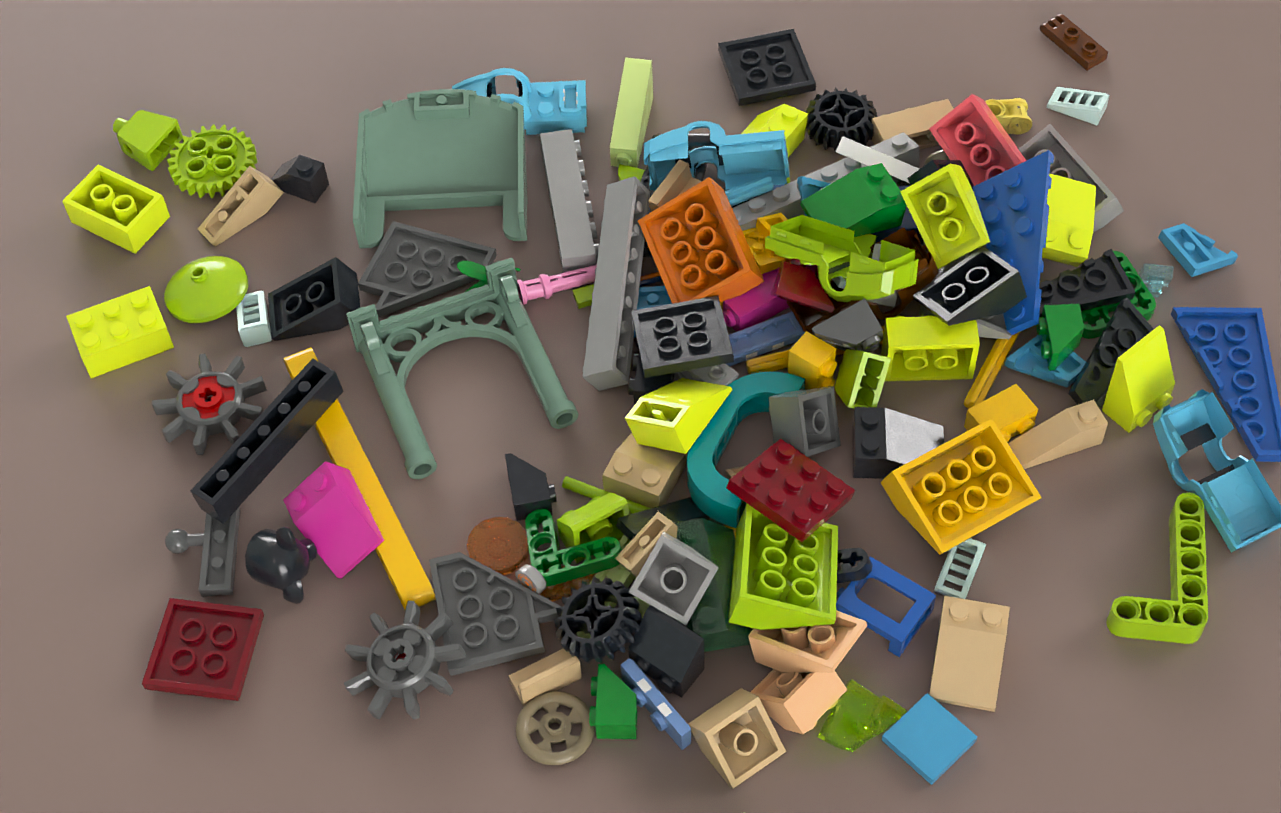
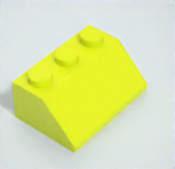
(782, 118)

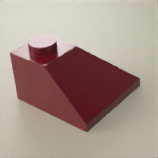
(800, 286)

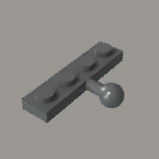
(218, 553)

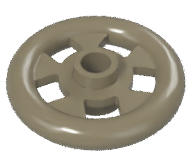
(542, 751)

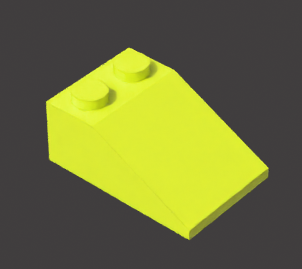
(946, 214)
(1069, 220)
(1140, 382)

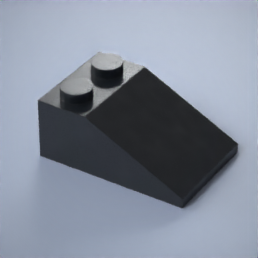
(973, 289)
(314, 301)
(889, 440)

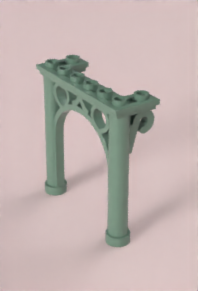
(501, 298)

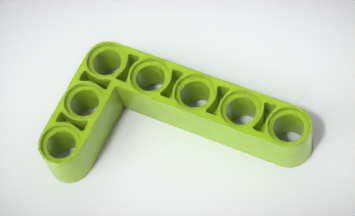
(1183, 580)

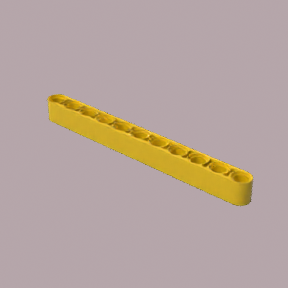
(345, 451)

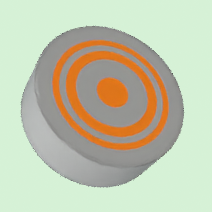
(531, 578)

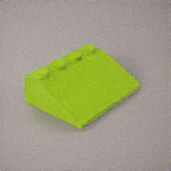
(781, 578)

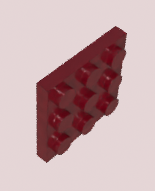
(790, 489)
(203, 649)

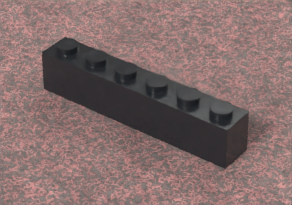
(267, 441)

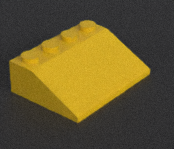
(961, 487)

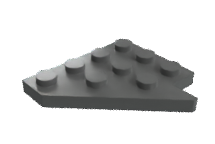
(418, 266)
(490, 613)

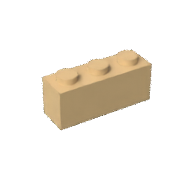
(913, 122)

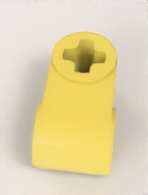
(1010, 115)

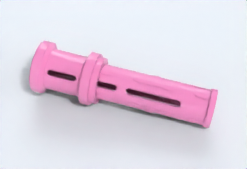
(547, 285)

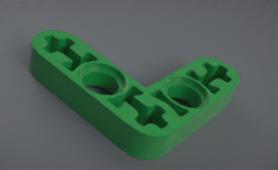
(1144, 300)
(554, 557)

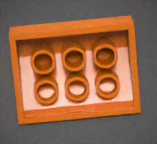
(700, 246)

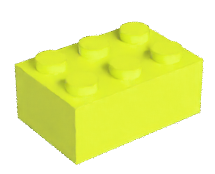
(116, 208)
(119, 332)
(929, 349)

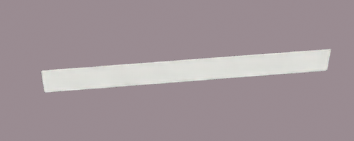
(871, 157)

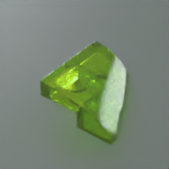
(859, 717)

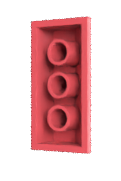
(977, 140)

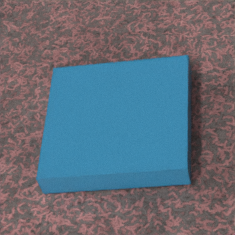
(929, 738)

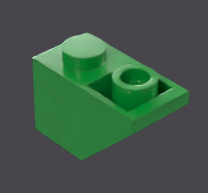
(1061, 332)
(615, 706)

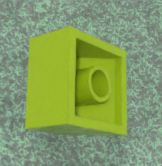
(593, 521)

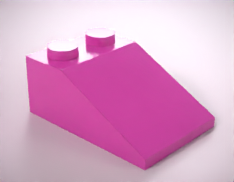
(334, 517)

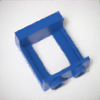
(898, 634)

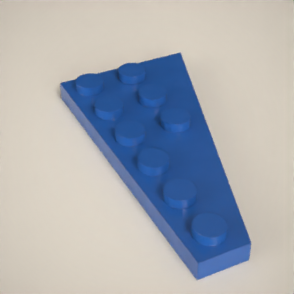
(1017, 224)
(1239, 366)

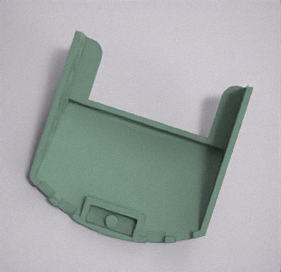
(440, 154)

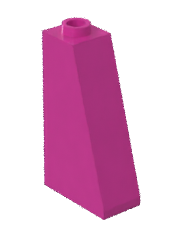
(756, 304)

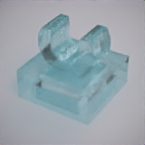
(1156, 277)

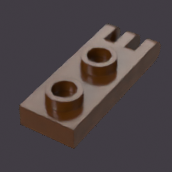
(1074, 41)

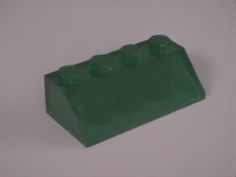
(711, 615)

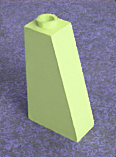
(632, 112)

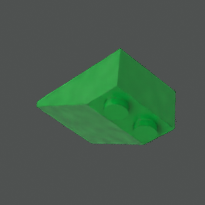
(859, 201)

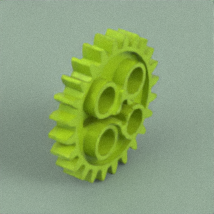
(211, 160)

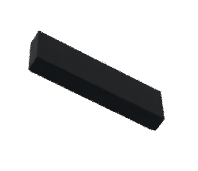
(675, 511)

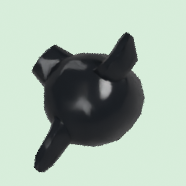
(280, 561)

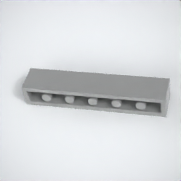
(568, 200)

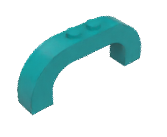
(705, 484)

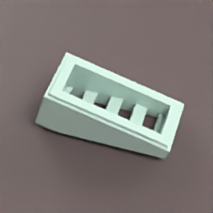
(1087, 104)
(254, 320)
(971, 546)

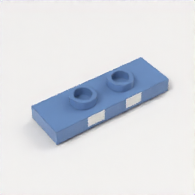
(765, 337)
(662, 712)

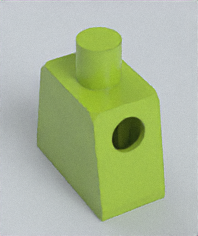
(147, 137)
(861, 378)

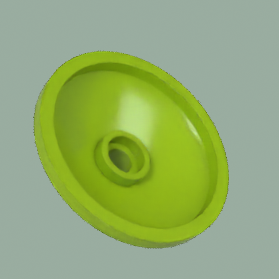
(206, 289)

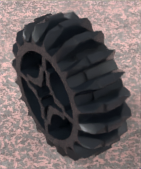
(839, 116)
(608, 626)

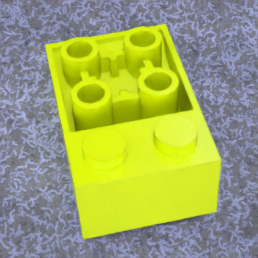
(675, 414)

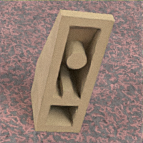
(242, 205)
(1061, 435)

